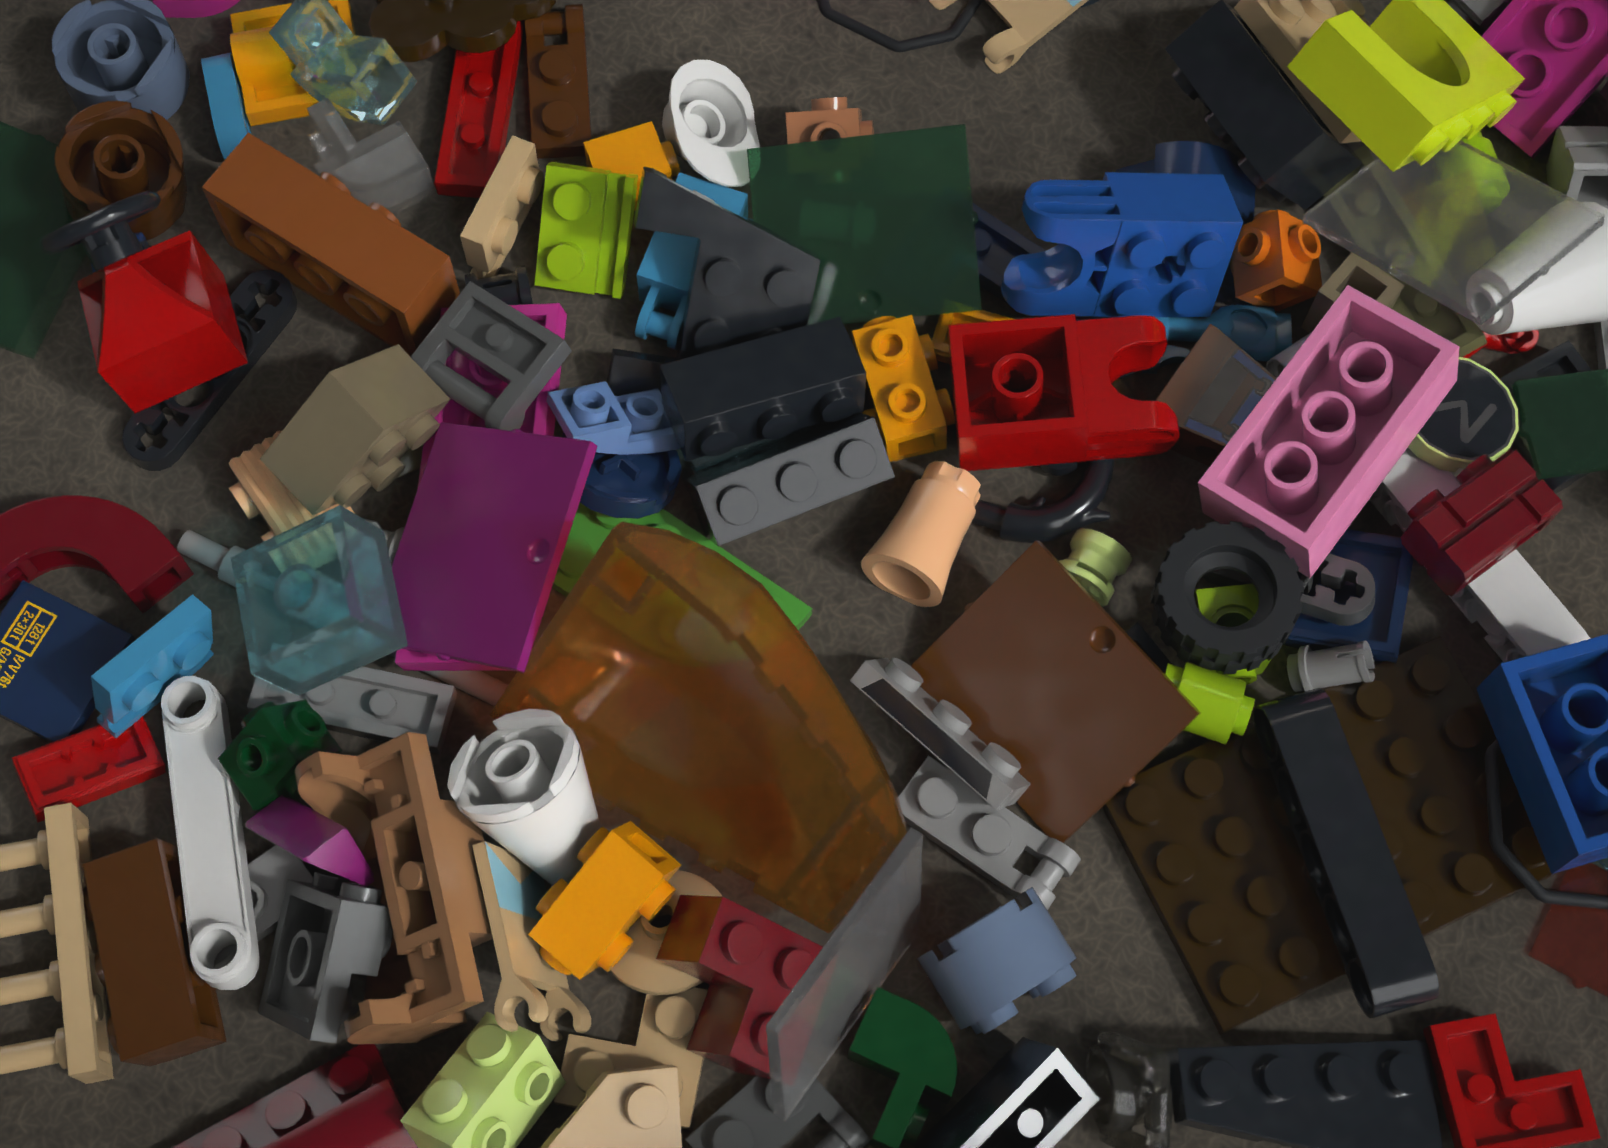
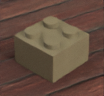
(356, 430)

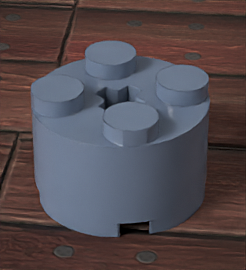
(120, 55)
(999, 961)

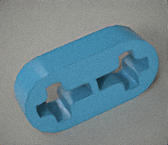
(225, 101)

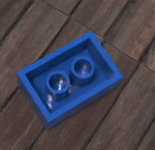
(1554, 738)

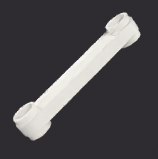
(209, 835)

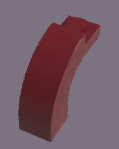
(89, 535)

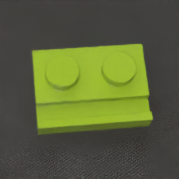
(585, 229)

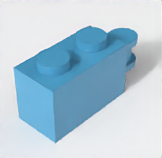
(668, 266)

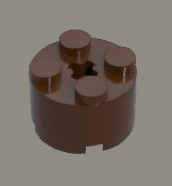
(118, 153)

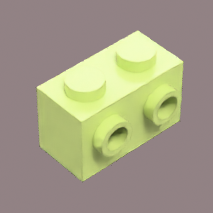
(486, 1091)

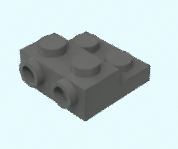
(319, 941)

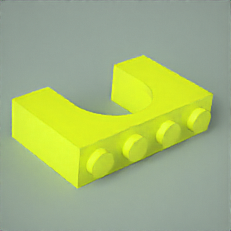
(1408, 79)

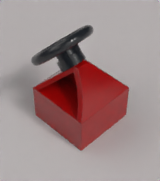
(154, 313)

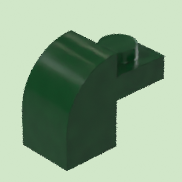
(911, 1049)

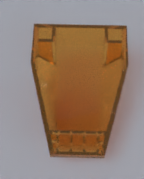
(714, 722)

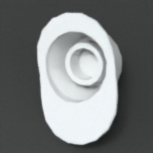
(711, 122)

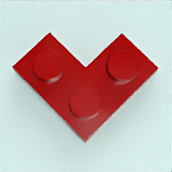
(1491, 1108)

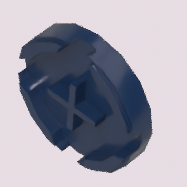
(631, 483)

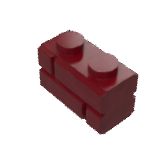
(1479, 521)

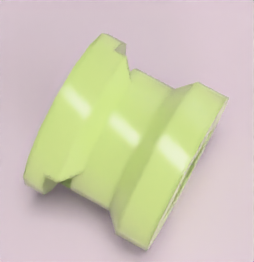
(1096, 563)

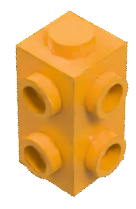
(900, 387)
(589, 917)

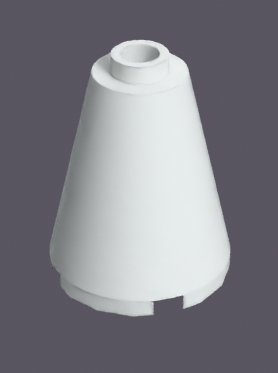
(1567, 295)
(528, 791)

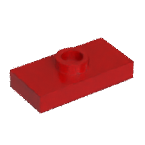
(87, 766)

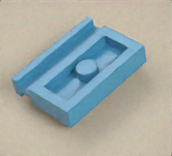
(142, 671)

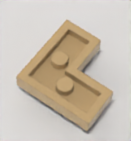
(661, 1040)

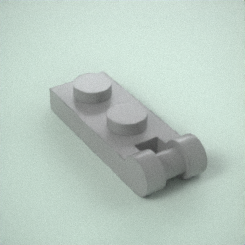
(981, 836)

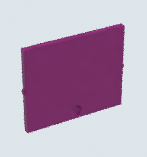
(487, 541)

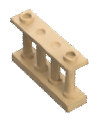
(84, 1040)

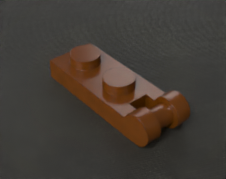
(558, 84)

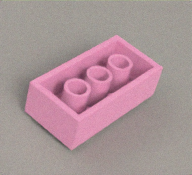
(1330, 427)

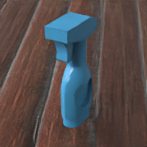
(1252, 328)

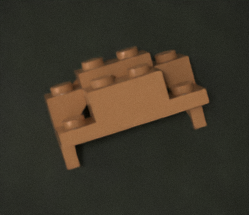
(427, 878)

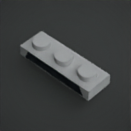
(373, 705)
(942, 730)

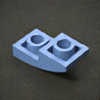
(614, 423)

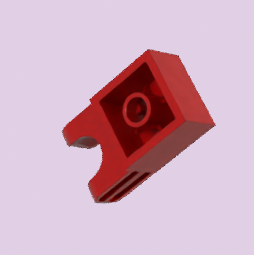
(1047, 394)

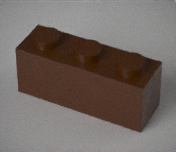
(144, 956)

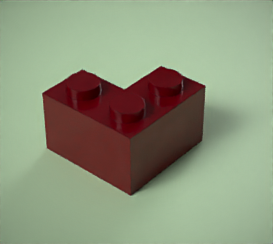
(749, 973)

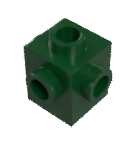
(271, 747)

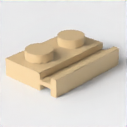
(502, 208)

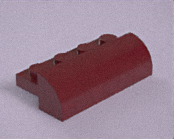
(333, 1106)

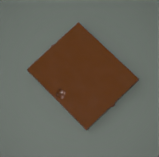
(1056, 690)

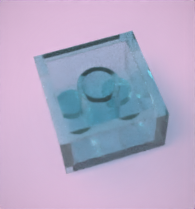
(318, 601)

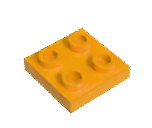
(265, 68)

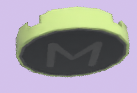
(1469, 422)

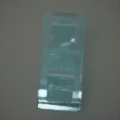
(353, 71)

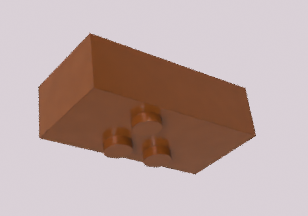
(331, 243)

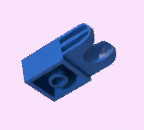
(1125, 246)

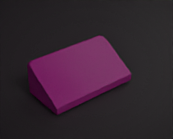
(312, 838)

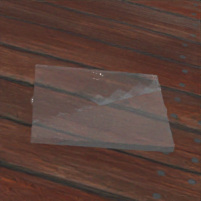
(1456, 227)
(845, 976)

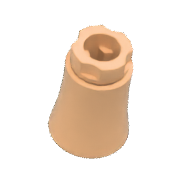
(924, 536)

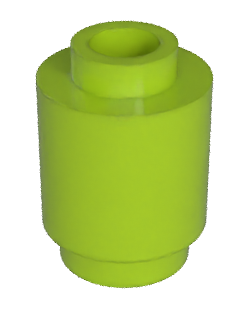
(1218, 699)

